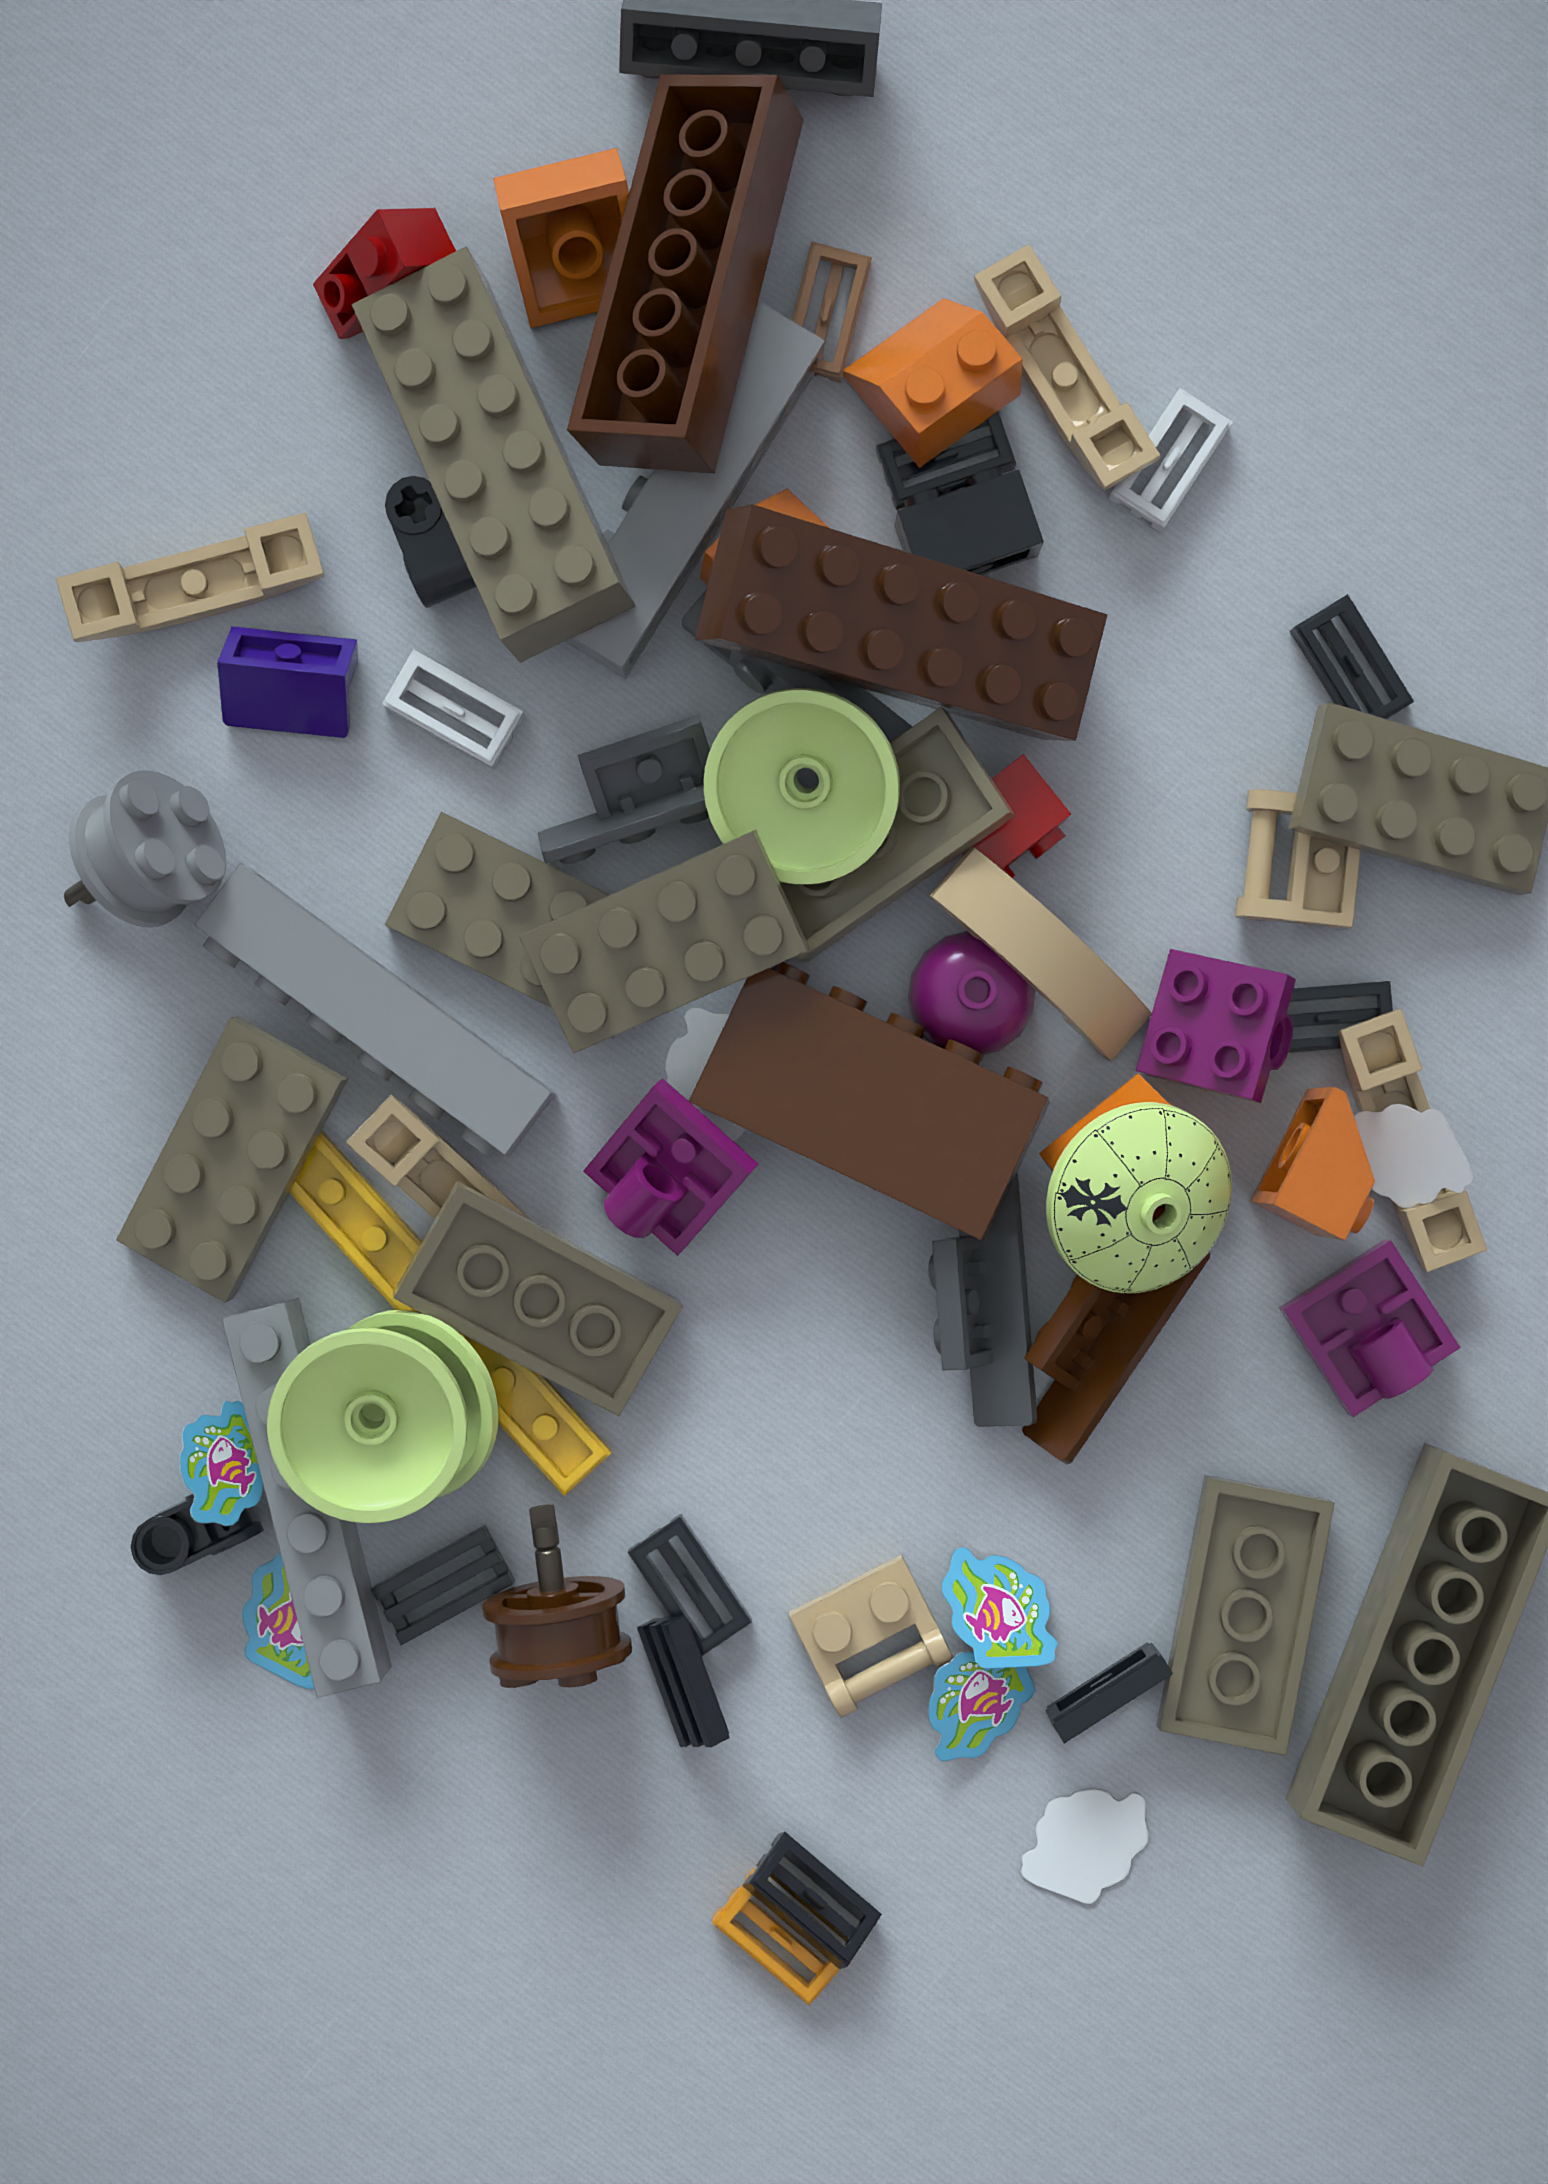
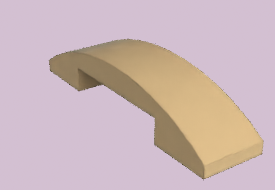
(1062, 372)
(191, 583)
(1042, 952)
(1384, 1073)
(418, 1158)

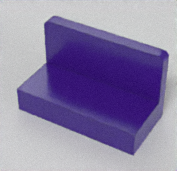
(286, 681)

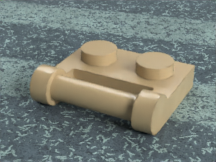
(1320, 873)
(860, 1617)

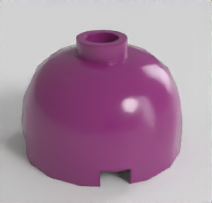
(969, 995)

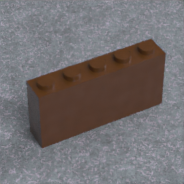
(872, 1098)

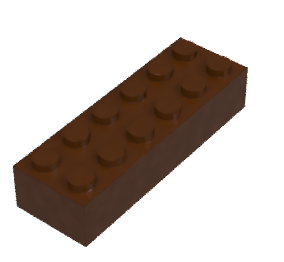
(686, 272)
(899, 624)

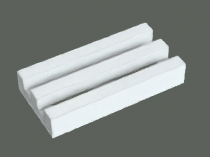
(1141, 504)
(500, 736)

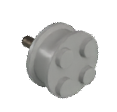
(146, 850)

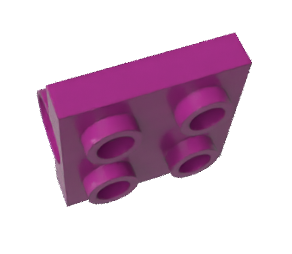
(1218, 1025)
(667, 1169)
(1370, 1329)

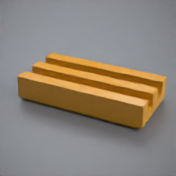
(740, 1901)

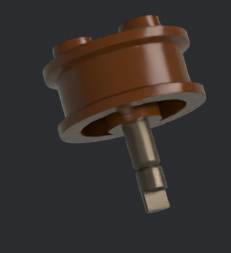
(556, 1624)

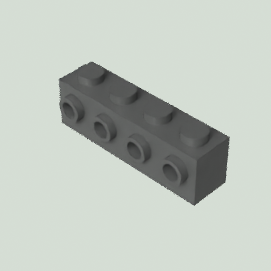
(804, 42)

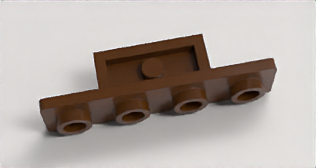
(1091, 1353)

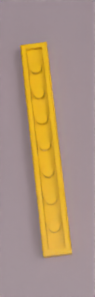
(382, 1249)

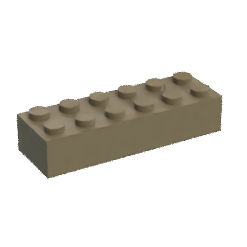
(492, 456)
(1422, 1655)

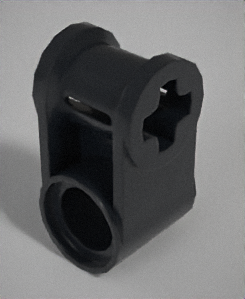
(429, 546)
(195, 1538)

